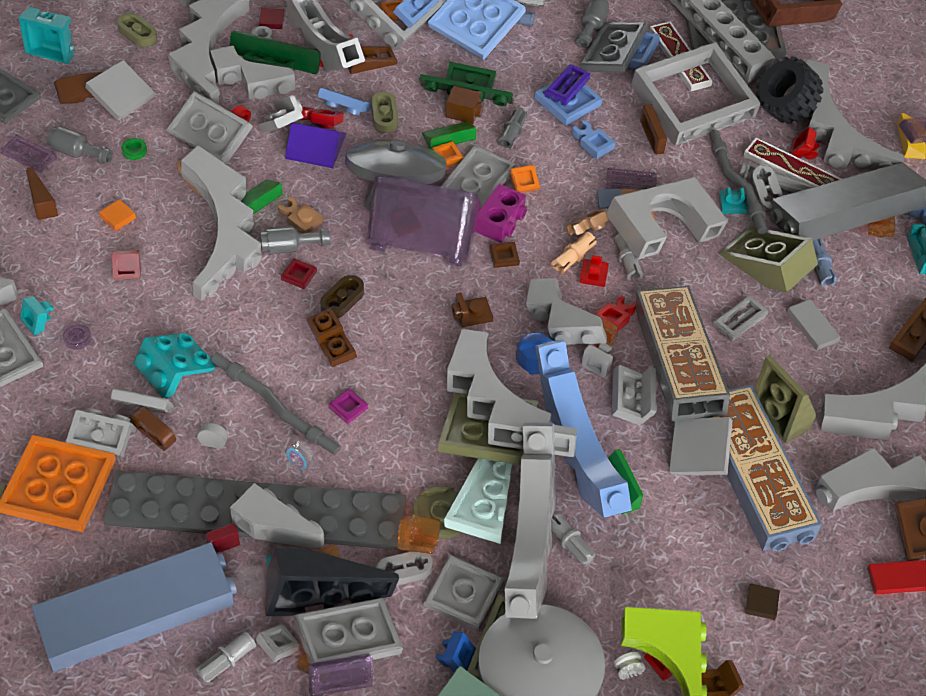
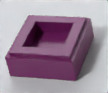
(348, 406)

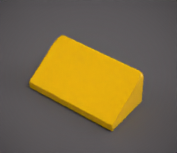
(910, 150)

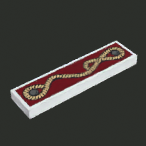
(672, 45)
(787, 164)

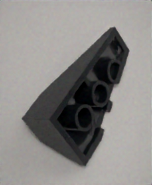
(312, 578)

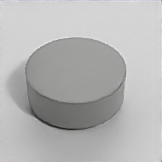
(212, 435)

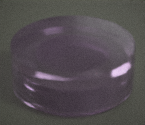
(77, 337)

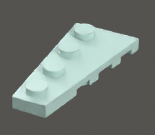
(482, 501)

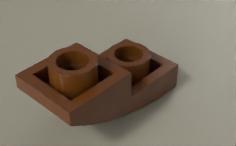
(73, 89)
(331, 337)

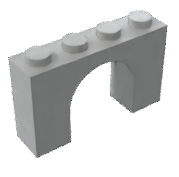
(683, 198)

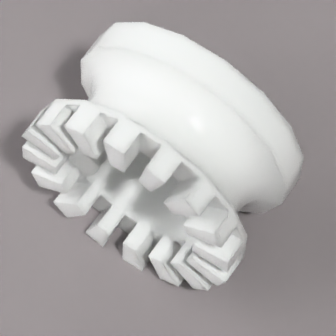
(629, 665)

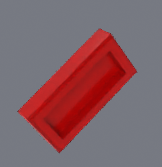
(898, 577)

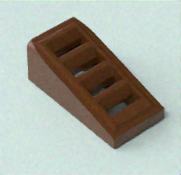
(374, 62)
(42, 199)

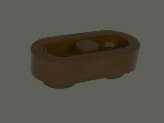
(338, 295)

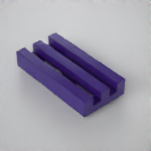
(571, 90)

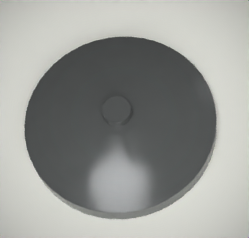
(395, 160)

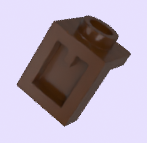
(471, 311)

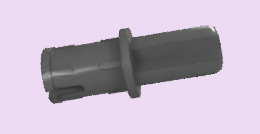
(512, 128)

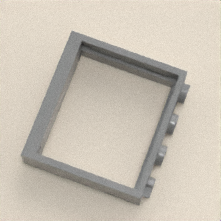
(384, 26)
(702, 125)

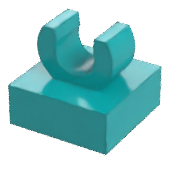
(732, 201)
(35, 314)

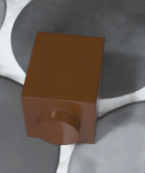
(464, 105)

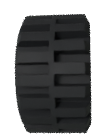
(777, 81)

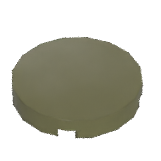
(434, 499)

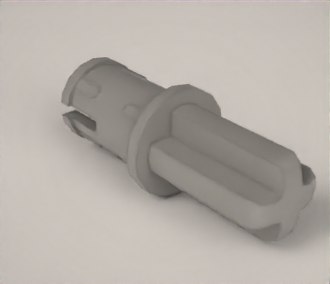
(571, 540)
(226, 657)

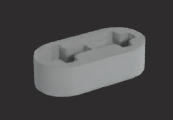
(760, 188)
(404, 566)

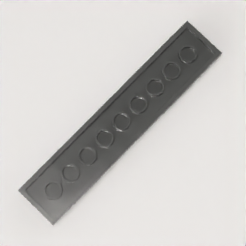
(205, 505)

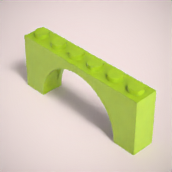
(671, 638)

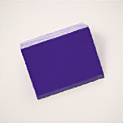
(314, 145)

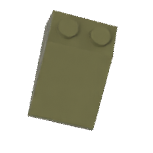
(772, 258)
(784, 401)

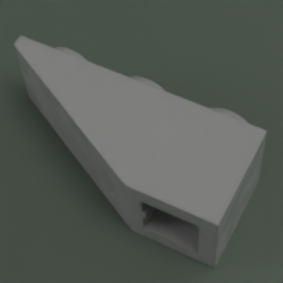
(268, 519)

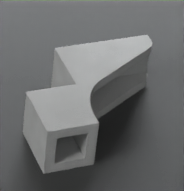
(257, 78)
(565, 320)

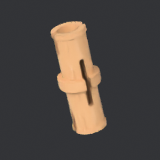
(574, 252)

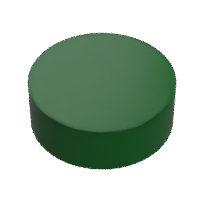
(134, 149)

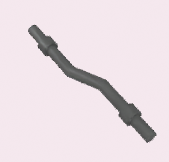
(755, 210)
(313, 433)

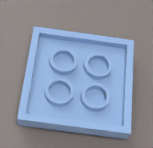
(476, 23)

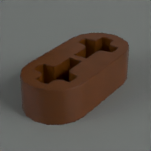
(152, 427)

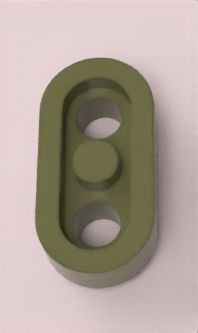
(140, 33)
(385, 116)

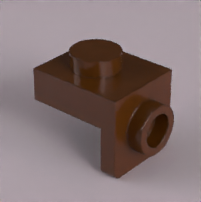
(723, 680)

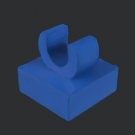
(458, 651)

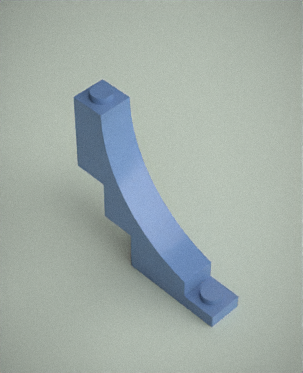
(596, 477)

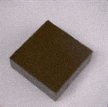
(762, 601)

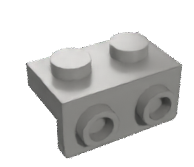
(634, 394)

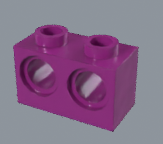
(500, 213)

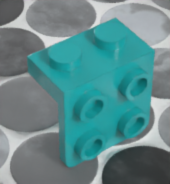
(170, 357)

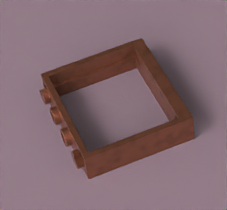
(796, 13)

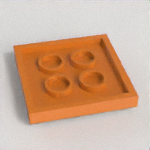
(57, 483)

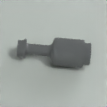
(592, 19)
(65, 140)
(287, 239)

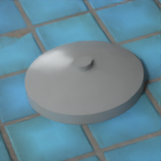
(542, 656)

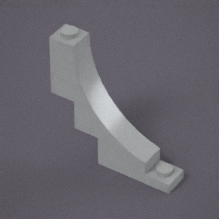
(193, 59)
(492, 401)
(872, 478)
(533, 542)

